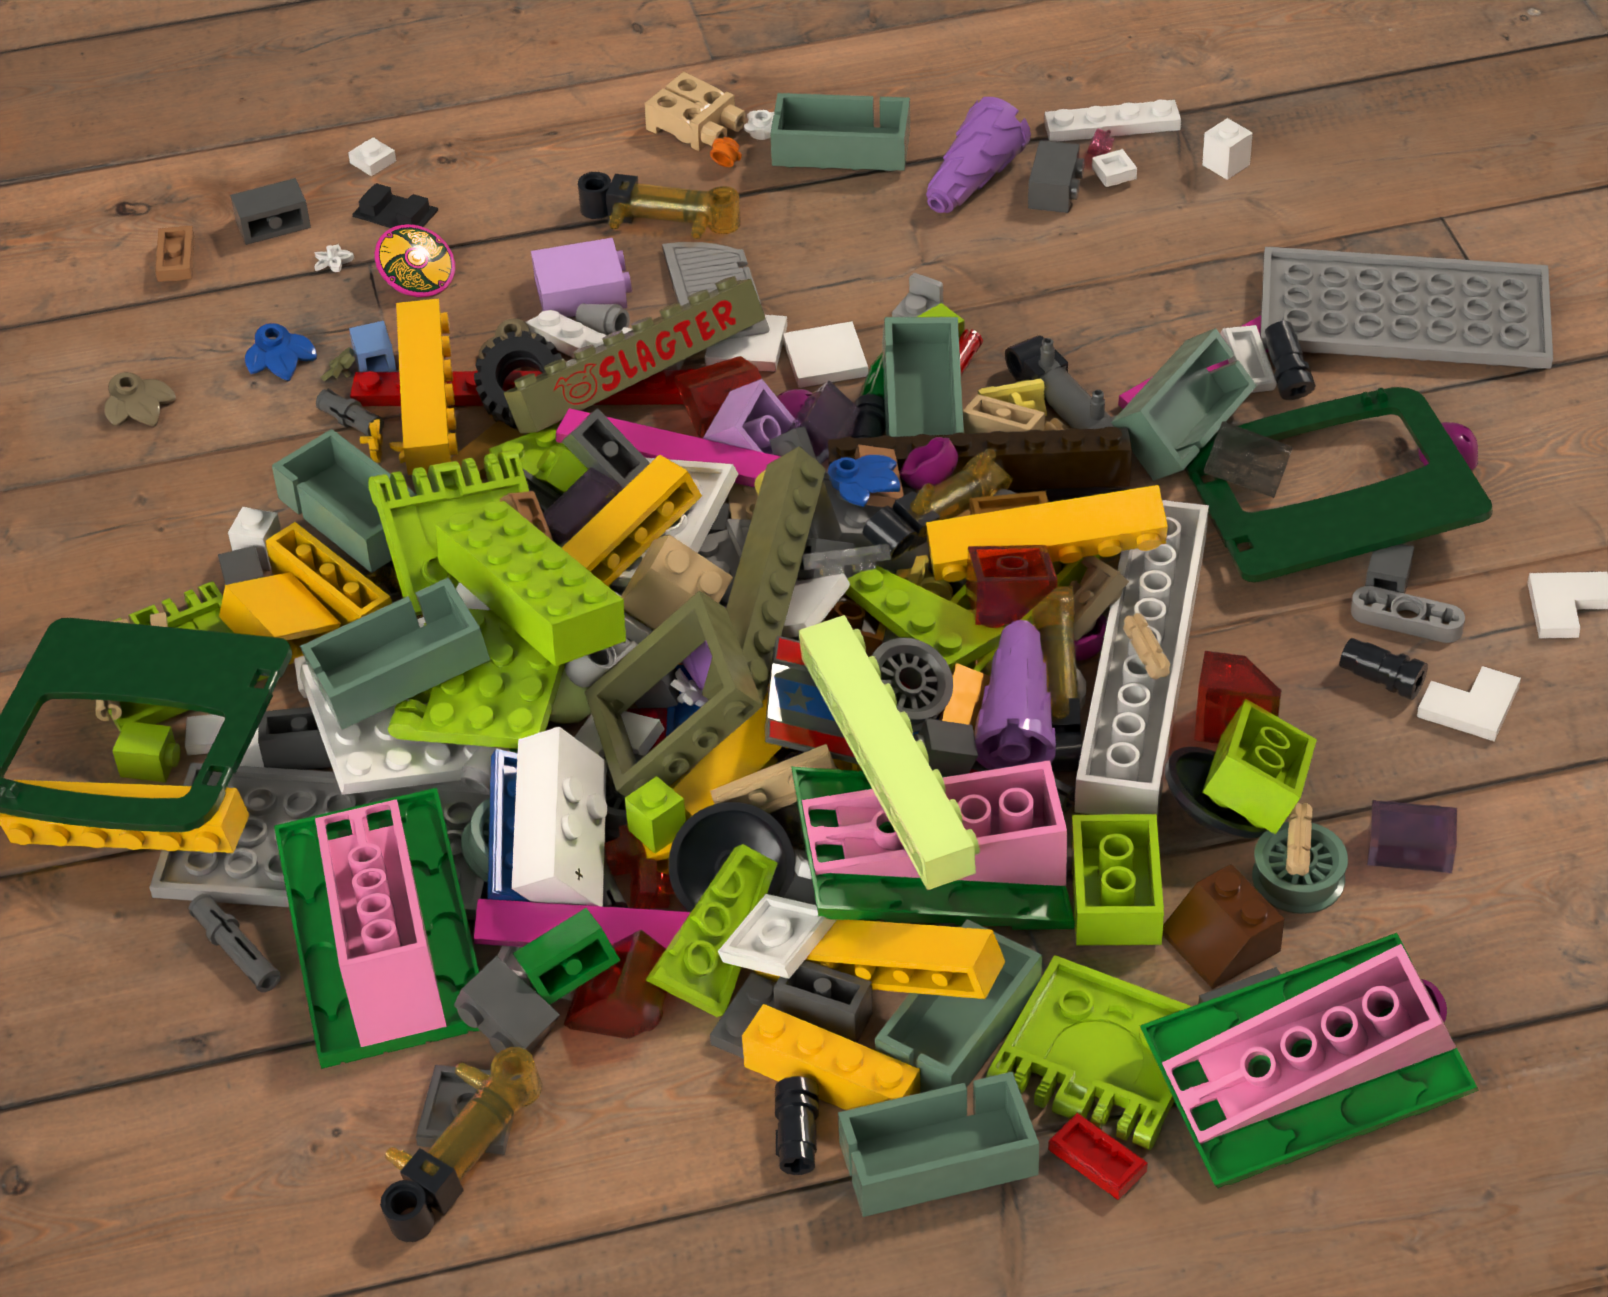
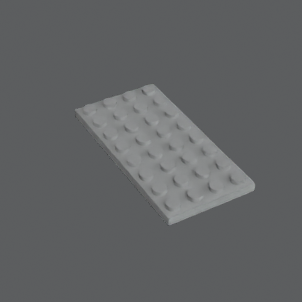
(1410, 306)
(284, 795)

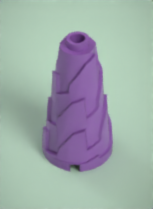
(982, 147)
(1016, 708)

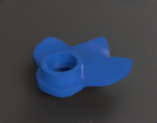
(278, 354)
(863, 476)

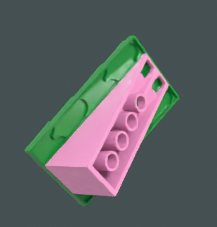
(867, 875)
(378, 926)
(1307, 1060)

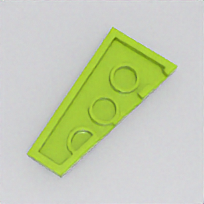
(922, 616)
(691, 961)

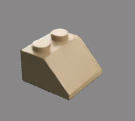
(668, 579)

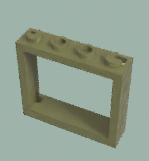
(644, 666)

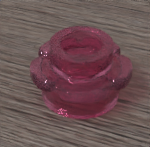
(1101, 143)

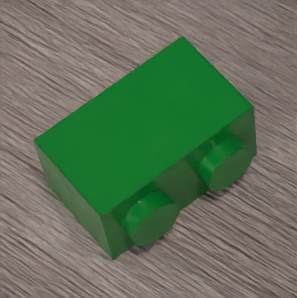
(566, 956)

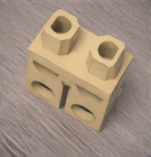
(693, 113)

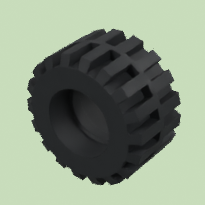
(504, 359)

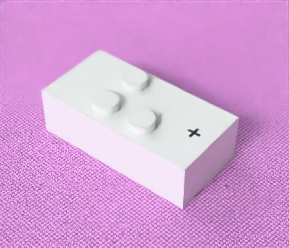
(559, 820)

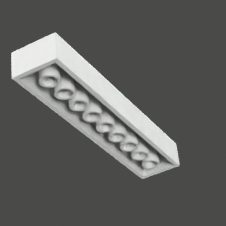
(1130, 711)

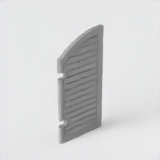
(701, 265)

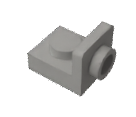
(922, 296)

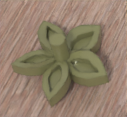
(340, 364)

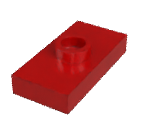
(1097, 1156)

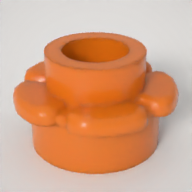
(725, 151)

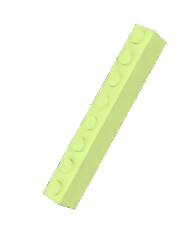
(888, 753)

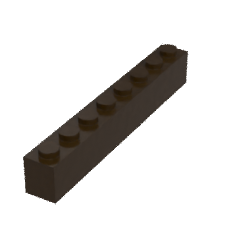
(1030, 457)

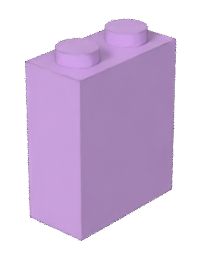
(580, 275)

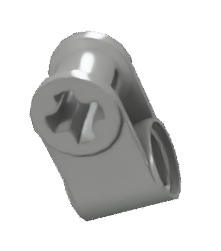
(590, 668)

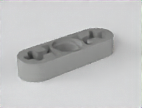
(1436, 611)

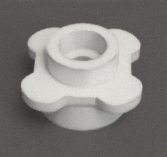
(759, 124)

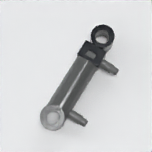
(1039, 359)

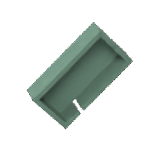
(840, 132)
(922, 376)
(1184, 404)
(331, 490)
(392, 658)
(956, 1035)
(932, 1150)

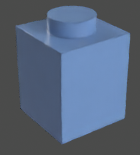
(372, 348)

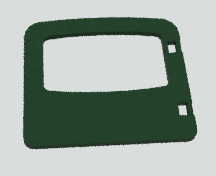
(1355, 521)
(146, 666)

